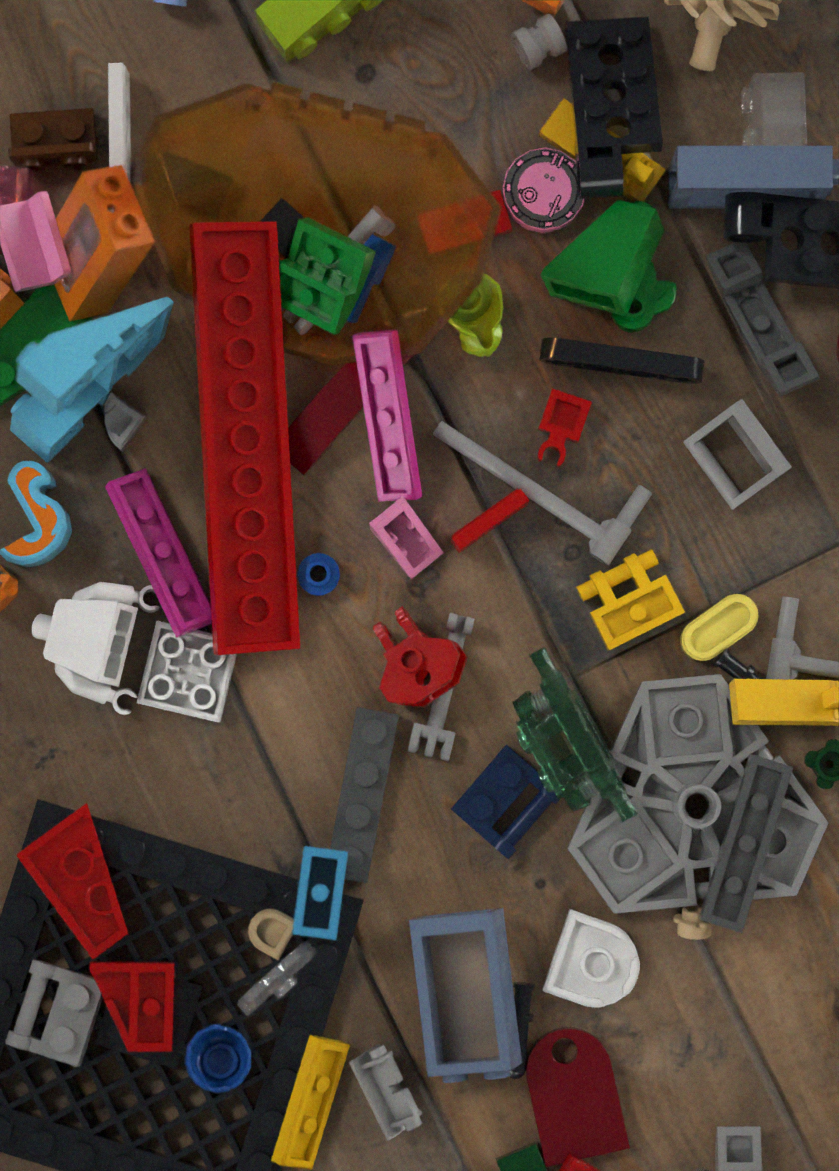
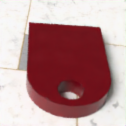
(575, 1099)

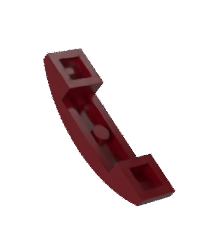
(327, 417)

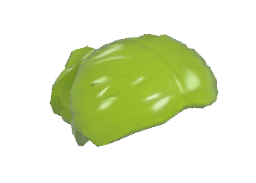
(480, 319)

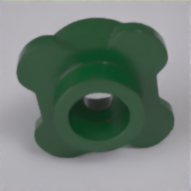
(817, 761)

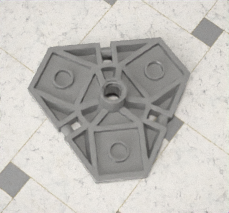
(685, 745)

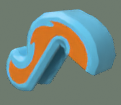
(47, 516)

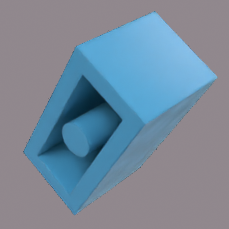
(320, 893)

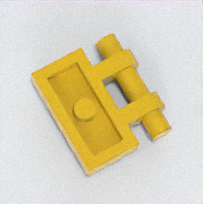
(636, 611)

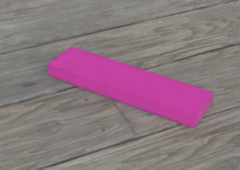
(387, 415)
(160, 552)

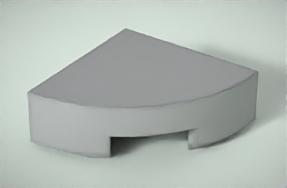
(121, 421)

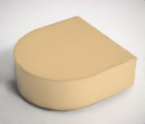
(271, 931)

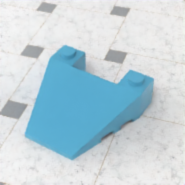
(78, 370)

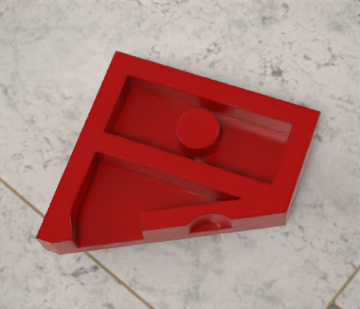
(139, 1001)

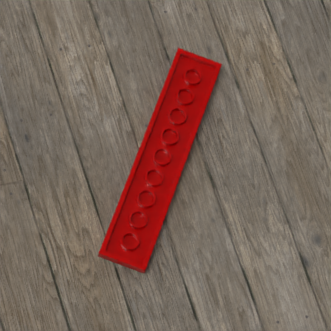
(244, 436)

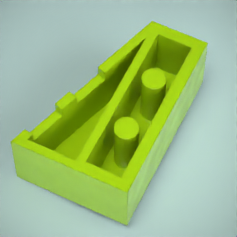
(299, 24)

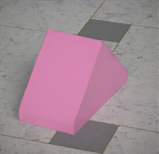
(405, 537)

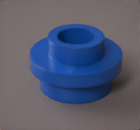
(325, 586)

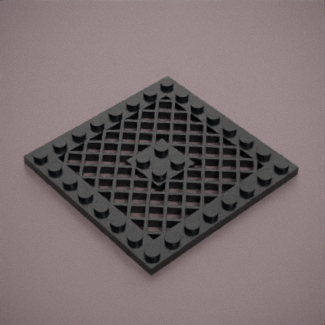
(215, 877)

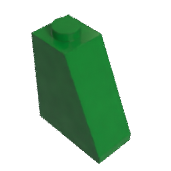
(607, 258)

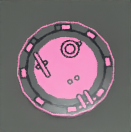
(542, 190)

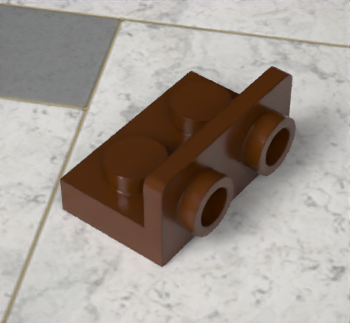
(53, 138)

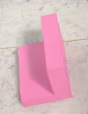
(32, 243)

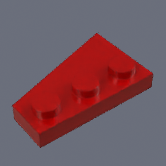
(76, 881)

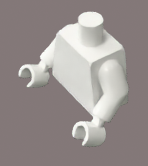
(91, 639)

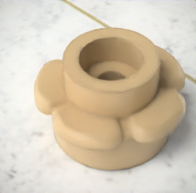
(690, 926)

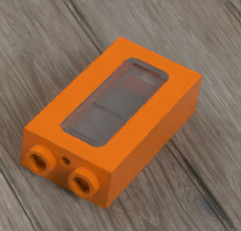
(100, 244)

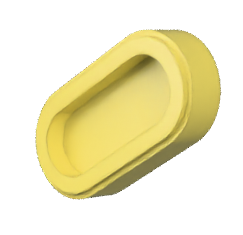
(719, 627)

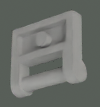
(69, 1019)

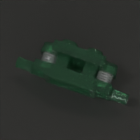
(559, 767)

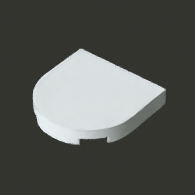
(592, 962)

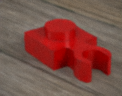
(564, 421)

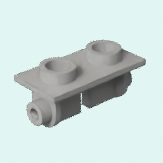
(380, 1083)

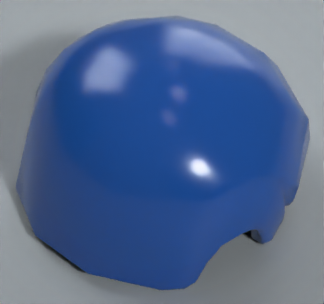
(218, 1058)

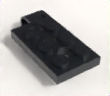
(597, 151)
(763, 216)

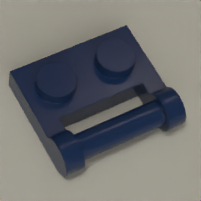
(494, 793)

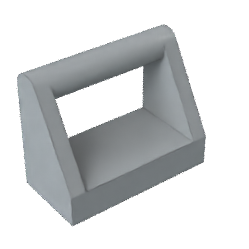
(755, 440)

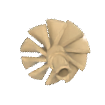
(716, 19)

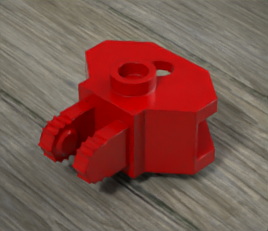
(415, 660)

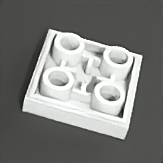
(186, 674)

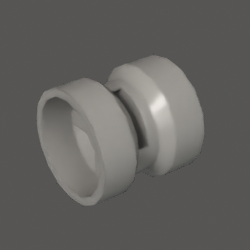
(535, 43)

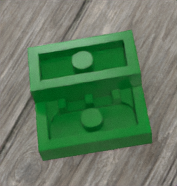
(323, 275)

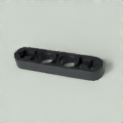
(621, 360)

